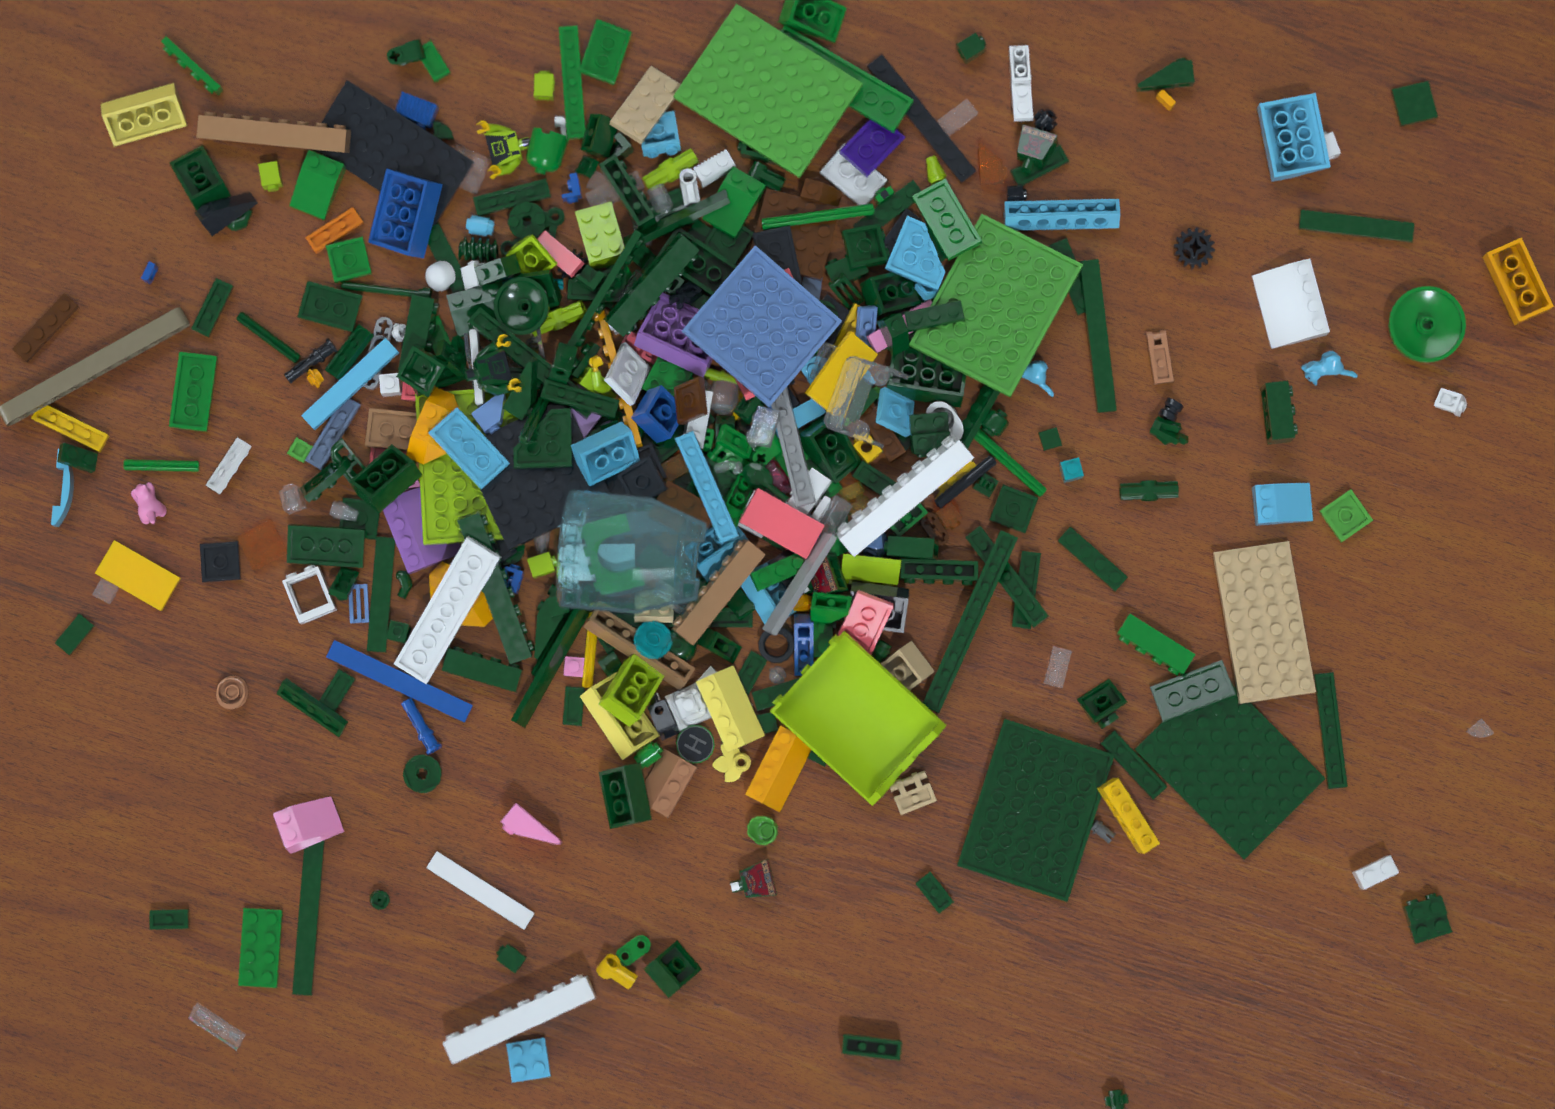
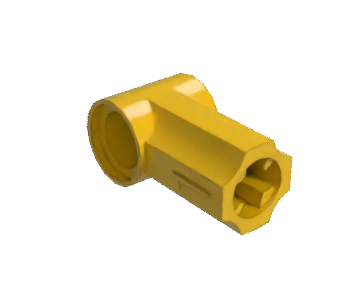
(612, 968)

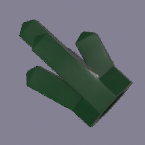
(1168, 432)

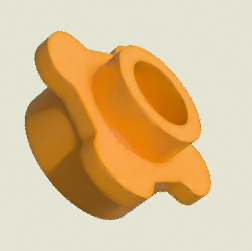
(314, 377)

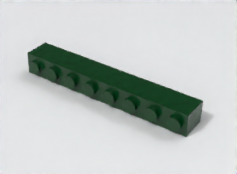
(499, 594)

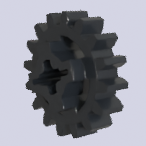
(1201, 248)

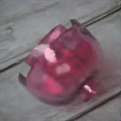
(780, 479)

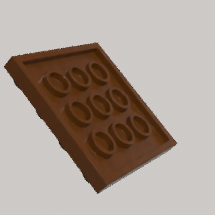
(810, 240)

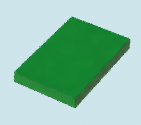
(605, 52)

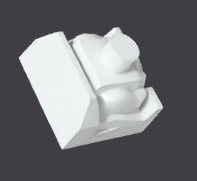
(687, 707)

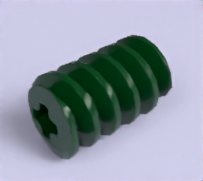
(478, 249)

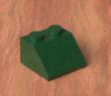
(672, 969)

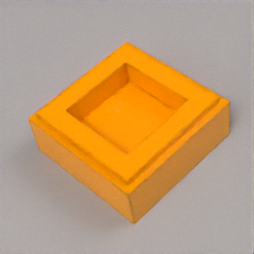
(1166, 100)

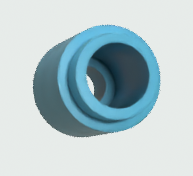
(480, 225)

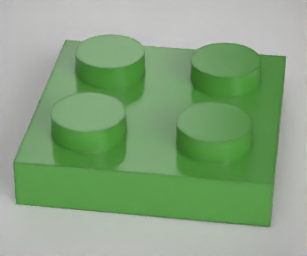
(1345, 515)

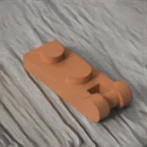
(1159, 357)

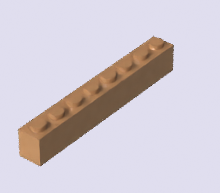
(273, 133)

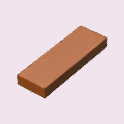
(334, 230)

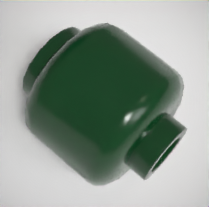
(995, 422)

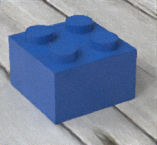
(657, 414)

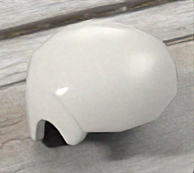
(440, 275)

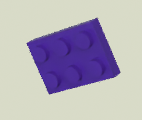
(871, 147)

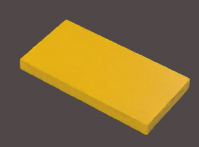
(826, 380)
(137, 575)

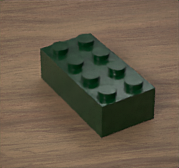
(709, 267)

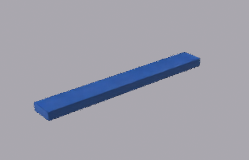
(399, 681)

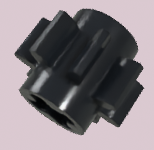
(1045, 120)

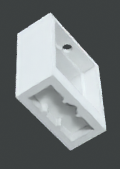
(317, 612)

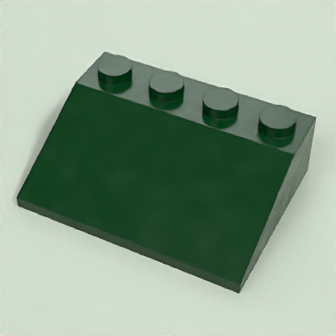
(927, 379)

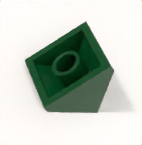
(1101, 701)

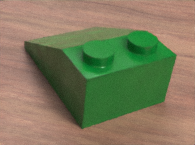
(813, 17)
(317, 185)
(743, 195)

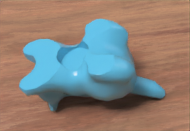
(1328, 365)
(1037, 374)

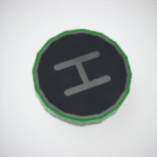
(695, 744)

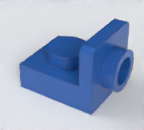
(574, 186)
(516, 580)

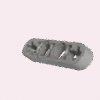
(388, 331)

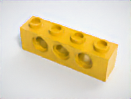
(1128, 815)

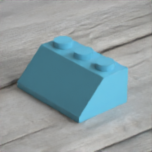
(605, 453)
(712, 552)
(766, 599)

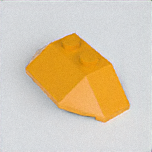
(422, 446)
(480, 612)

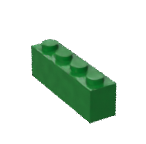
(1155, 644)

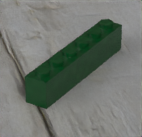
(651, 284)

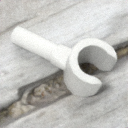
(561, 122)

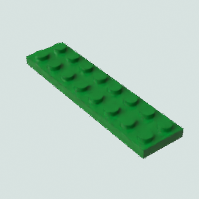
(875, 99)

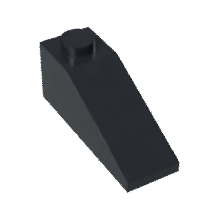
(222, 212)

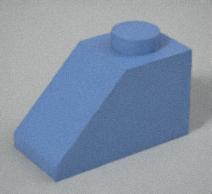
(490, 414)

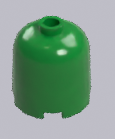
(546, 151)

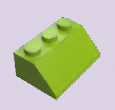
(870, 570)

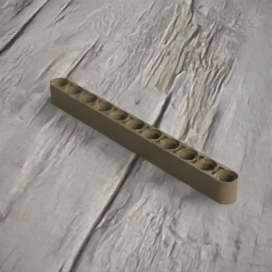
(93, 366)

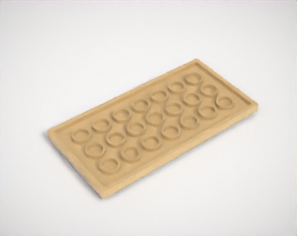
(1264, 622)

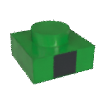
(883, 194)

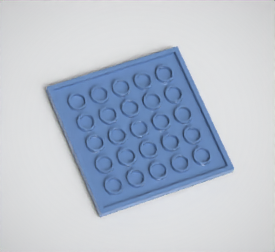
(761, 326)

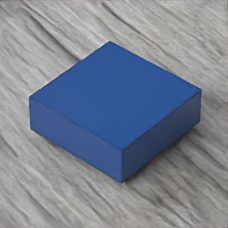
(149, 272)

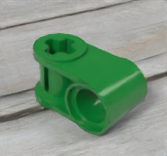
(766, 453)

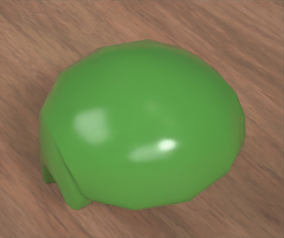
(762, 830)

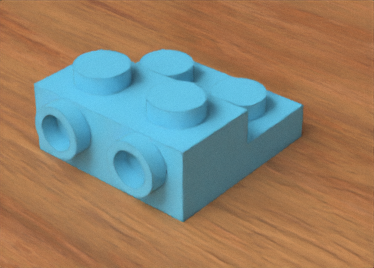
(663, 137)

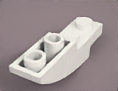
(1020, 83)

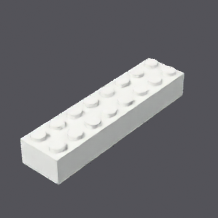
(903, 495)
(520, 1019)

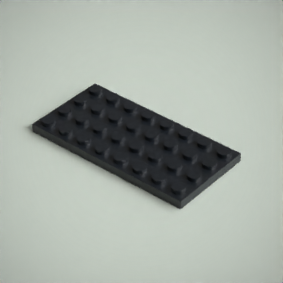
(391, 141)

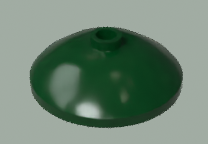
(510, 305)

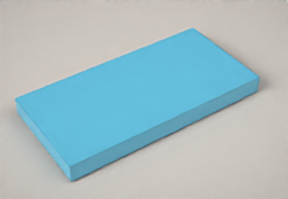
(469, 448)

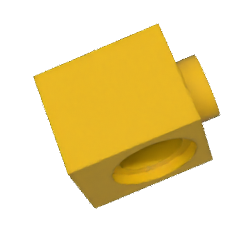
(869, 456)

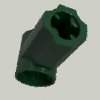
(764, 175)

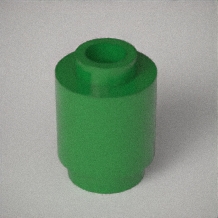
(649, 754)

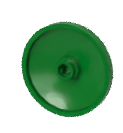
(1426, 324)

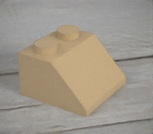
(908, 666)

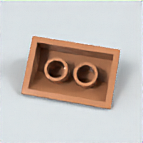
(668, 782)

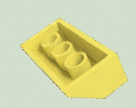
(143, 114)
(730, 708)
(623, 738)

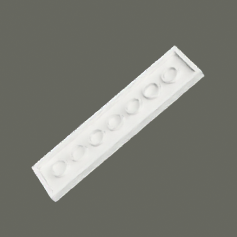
(447, 610)

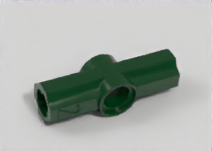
(1149, 490)

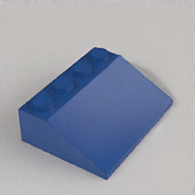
(405, 213)

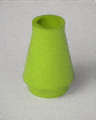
(934, 170)

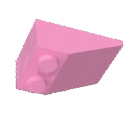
(308, 823)
(524, 824)

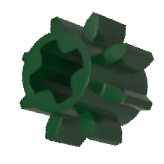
(1116, 1099)

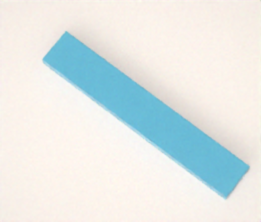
(350, 384)
(706, 487)

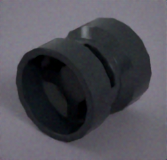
(1170, 409)

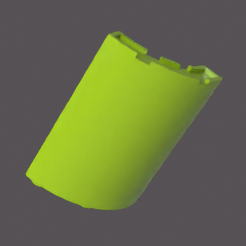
(857, 717)

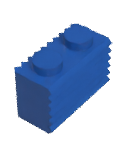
(417, 110)

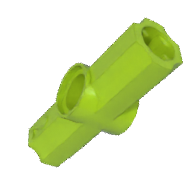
(671, 169)
(561, 317)

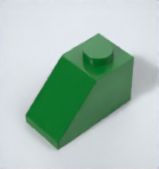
(829, 607)

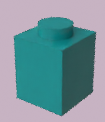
(1071, 470)

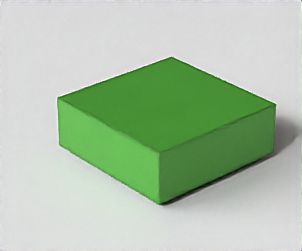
(299, 450)

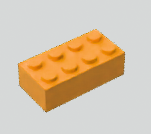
(1518, 281)

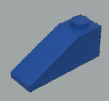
(803, 642)

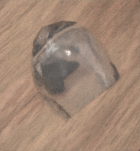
(724, 397)

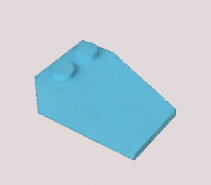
(1282, 503)

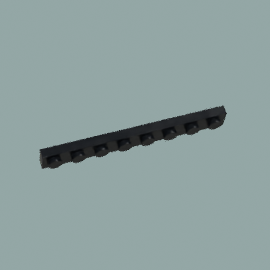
(925, 122)

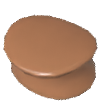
(232, 692)

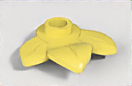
(729, 764)

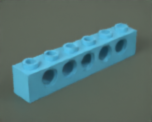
(1062, 214)

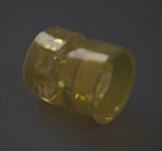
(852, 492)

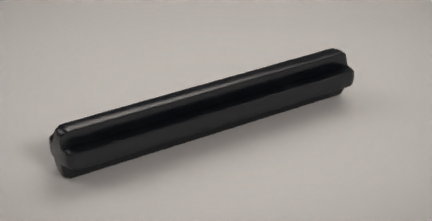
(965, 482)

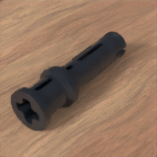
(318, 355)

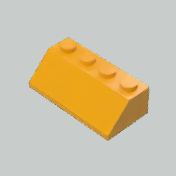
(779, 769)

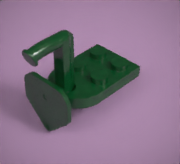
(327, 477)

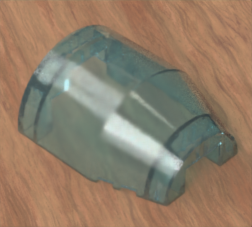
(626, 553)

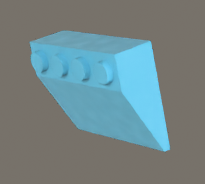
(1293, 136)

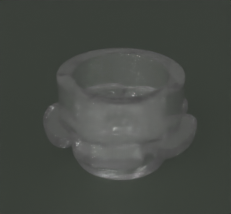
(777, 674)

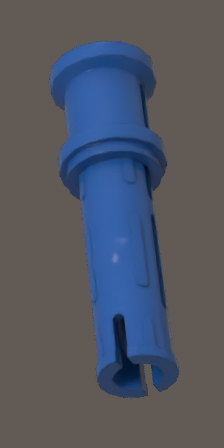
(425, 734)

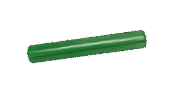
(161, 465)

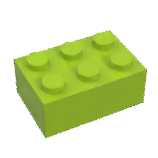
(600, 235)
(631, 690)

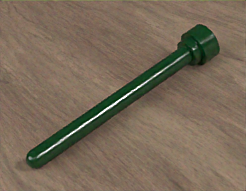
(426, 292)

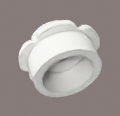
(398, 332)

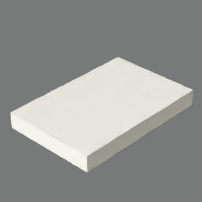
(851, 181)
(627, 374)

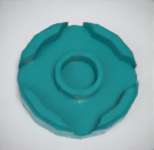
(652, 640)

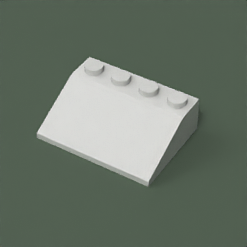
(1290, 304)

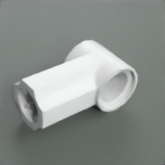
(689, 189)

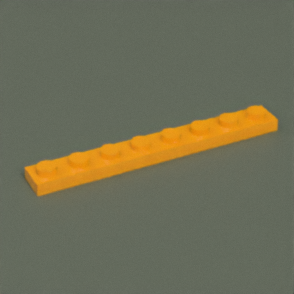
(609, 350)

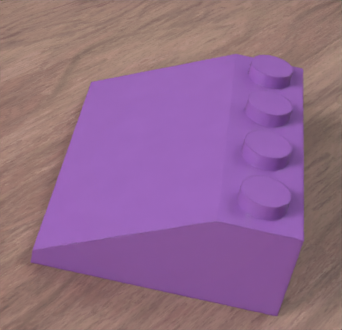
(663, 336)
(406, 526)

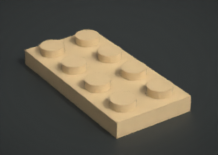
(645, 105)

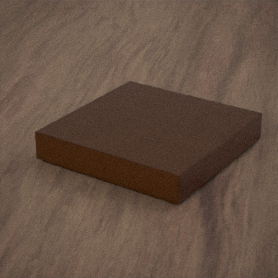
(690, 400)

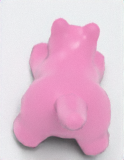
(149, 506)

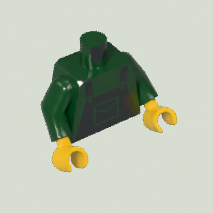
(492, 369)

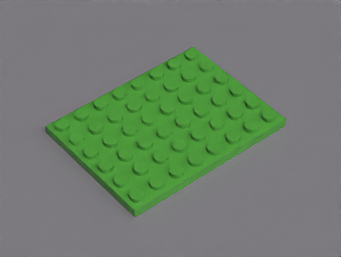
(768, 91)
(1008, 302)

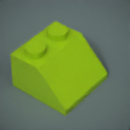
(532, 255)

